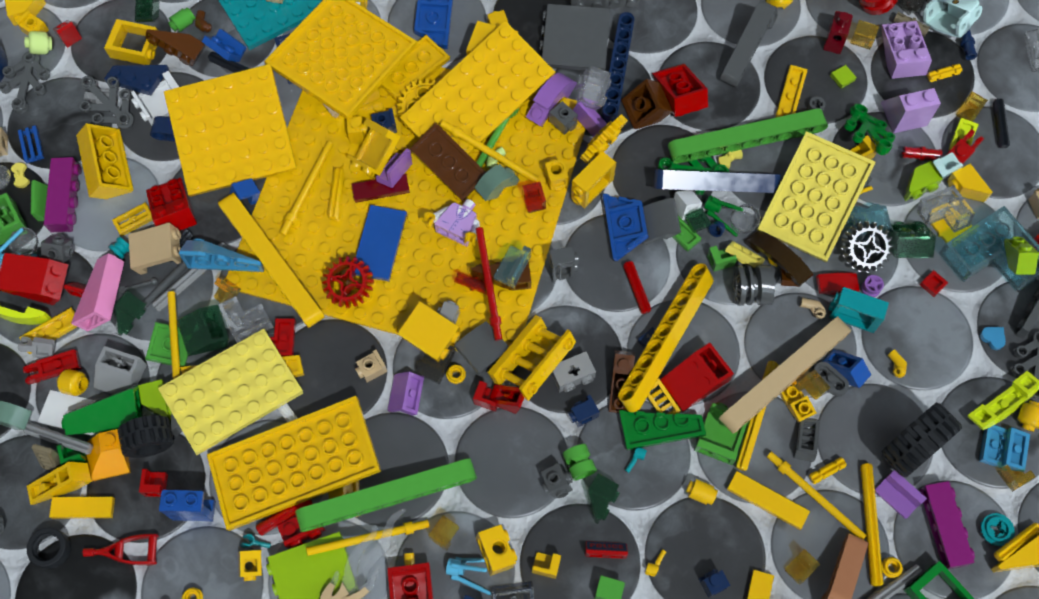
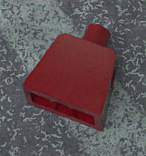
(839, 26)

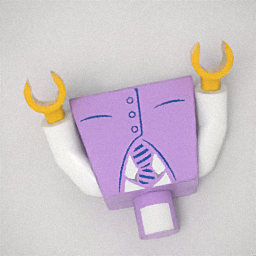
(455, 222)

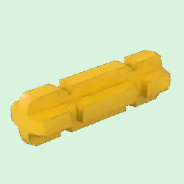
(944, 72)
(827, 470)

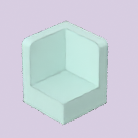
(947, 165)

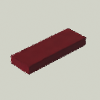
(374, 190)

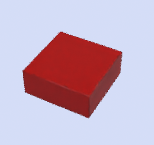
(933, 283)

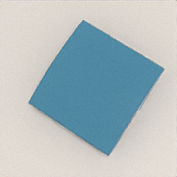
(1004, 448)

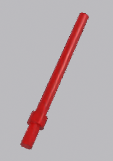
(495, 320)

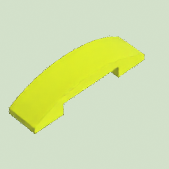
(30, 317)
(1006, 403)

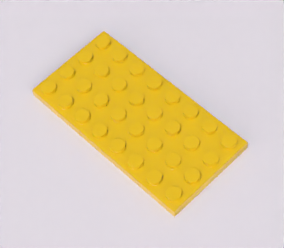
(482, 88)
(293, 463)

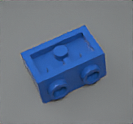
(225, 45)

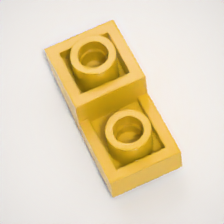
(797, 403)

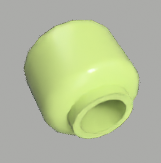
(38, 42)

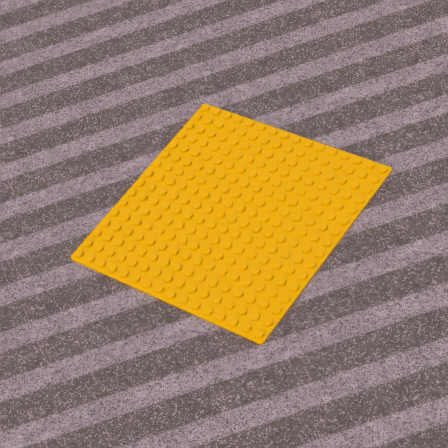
(425, 259)

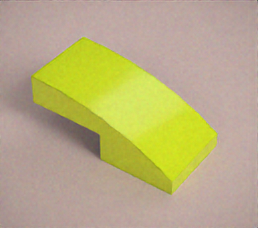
(962, 129)

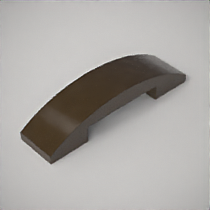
(780, 254)

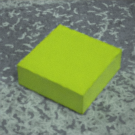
(843, 76)

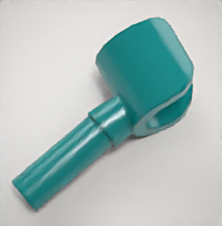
(639, 454)
(252, 541)

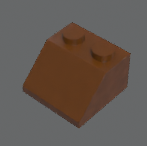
(646, 104)

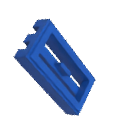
(27, 133)

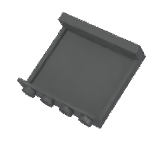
(575, 37)

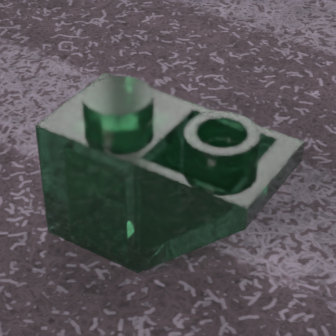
(146, 10)
(126, 311)
(600, 495)

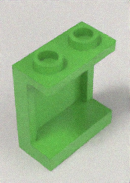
(719, 441)

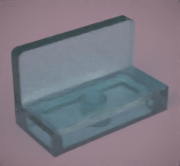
(513, 265)

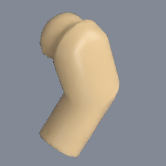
(815, 307)

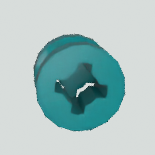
(119, 248)

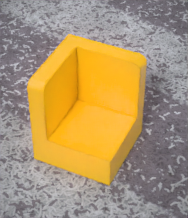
(866, 148)
(546, 565)

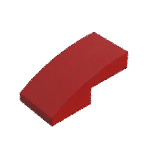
(834, 282)

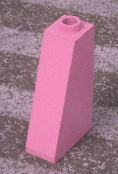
(100, 293)

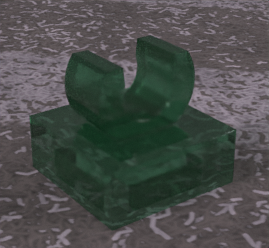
(697, 220)

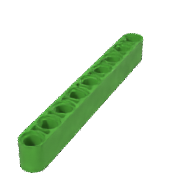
(747, 136)
(385, 495)

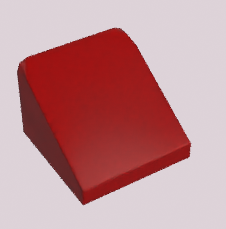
(75, 289)

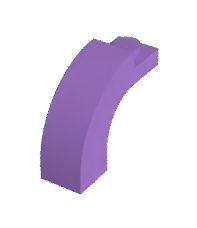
(548, 96)

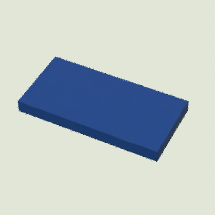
(381, 241)

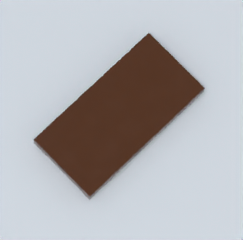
(448, 161)

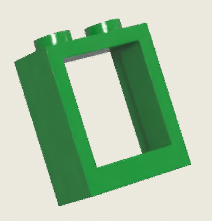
(914, 588)

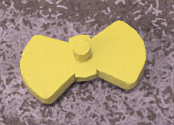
(729, 157)
(20, 179)

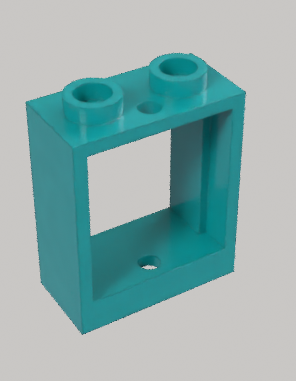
(858, 309)

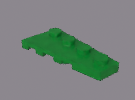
(658, 428)

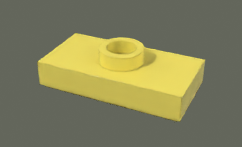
(744, 255)

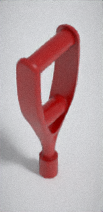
(119, 547)

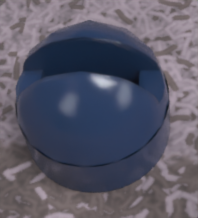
(713, 228)

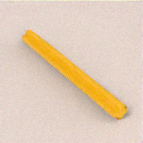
(753, 429)
(871, 523)

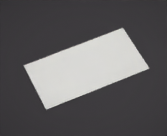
(58, 405)

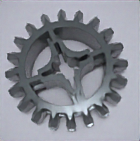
(868, 239)

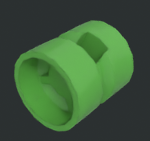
(579, 462)

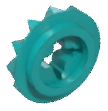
(1005, 526)

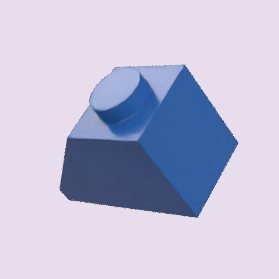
(850, 366)

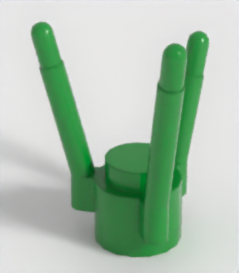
(715, 205)

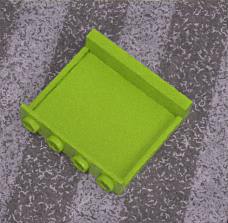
(307, 576)

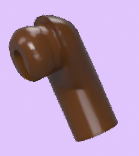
(200, 23)

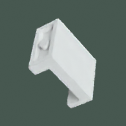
(155, 104)

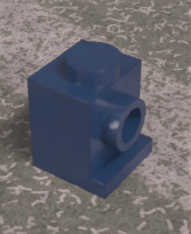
(385, 119)
(583, 412)
(714, 582)

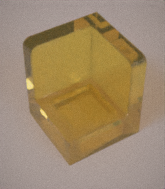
(864, 34)
(971, 107)
(226, 289)
(813, 384)
(1015, 479)
(443, 532)
(802, 566)

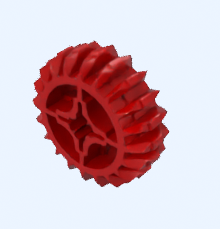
(349, 274)

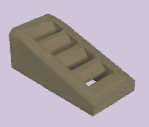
(46, 457)

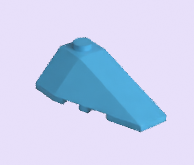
(205, 255)

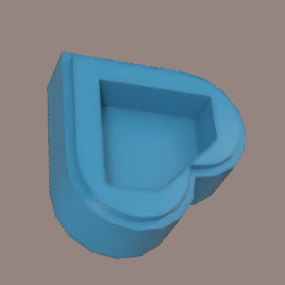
(994, 337)

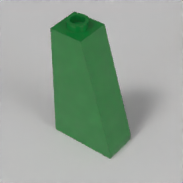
(105, 413)

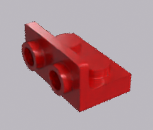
(293, 537)

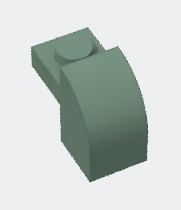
(495, 181)
(13, 416)

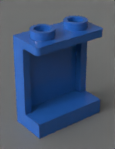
(186, 505)

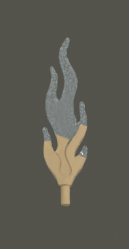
(358, 565)

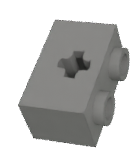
(578, 364)

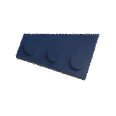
(138, 77)

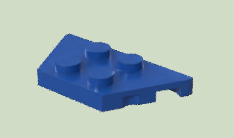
(434, 20)
(625, 224)

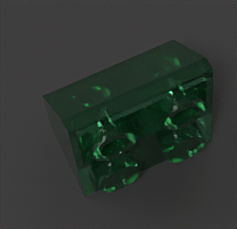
(912, 240)
(203, 330)

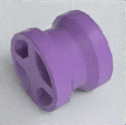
(874, 282)

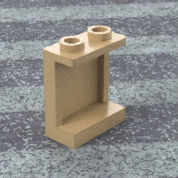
(154, 247)

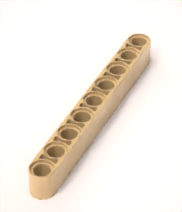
(784, 375)

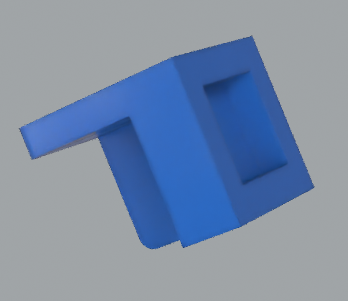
(246, 189)

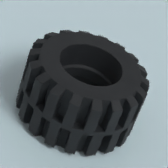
(145, 436)

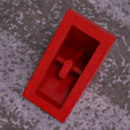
(67, 33)
(507, 398)

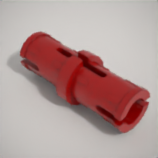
(921, 153)

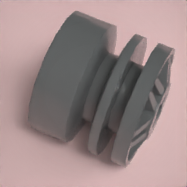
(757, 285)

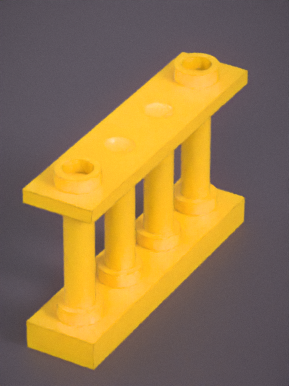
(518, 350)

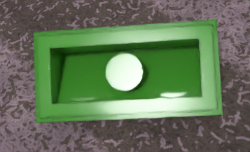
(38, 199)

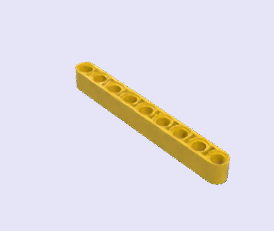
(271, 260)
(665, 338)

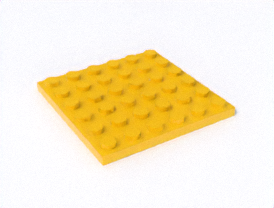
(341, 54)
(230, 130)

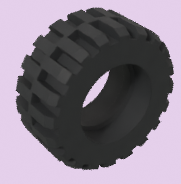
(921, 439)

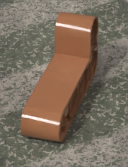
(847, 568)

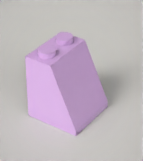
(911, 110)

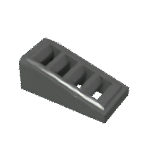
(804, 451)

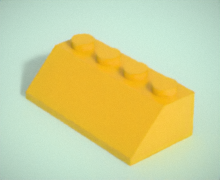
(104, 161)

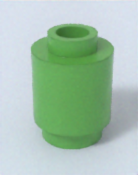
(181, 19)

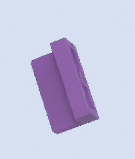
(589, 119)
(395, 168)
(406, 393)
(900, 494)

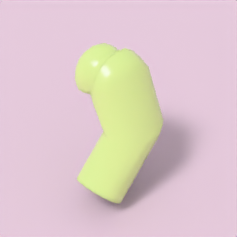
(491, 162)

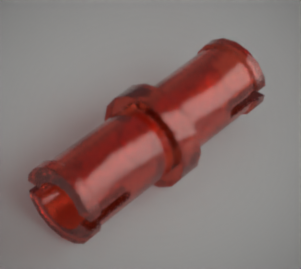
(471, 282)

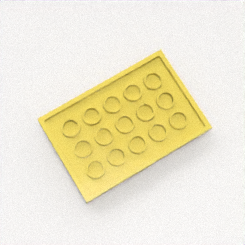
(816, 196)
(230, 391)

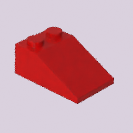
(682, 89)
(32, 277)
(410, 582)

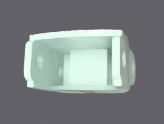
(952, 16)

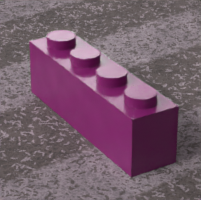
(62, 194)
(947, 526)

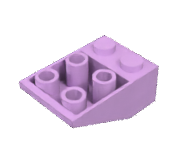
(905, 50)

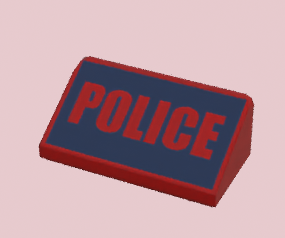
(606, 550)

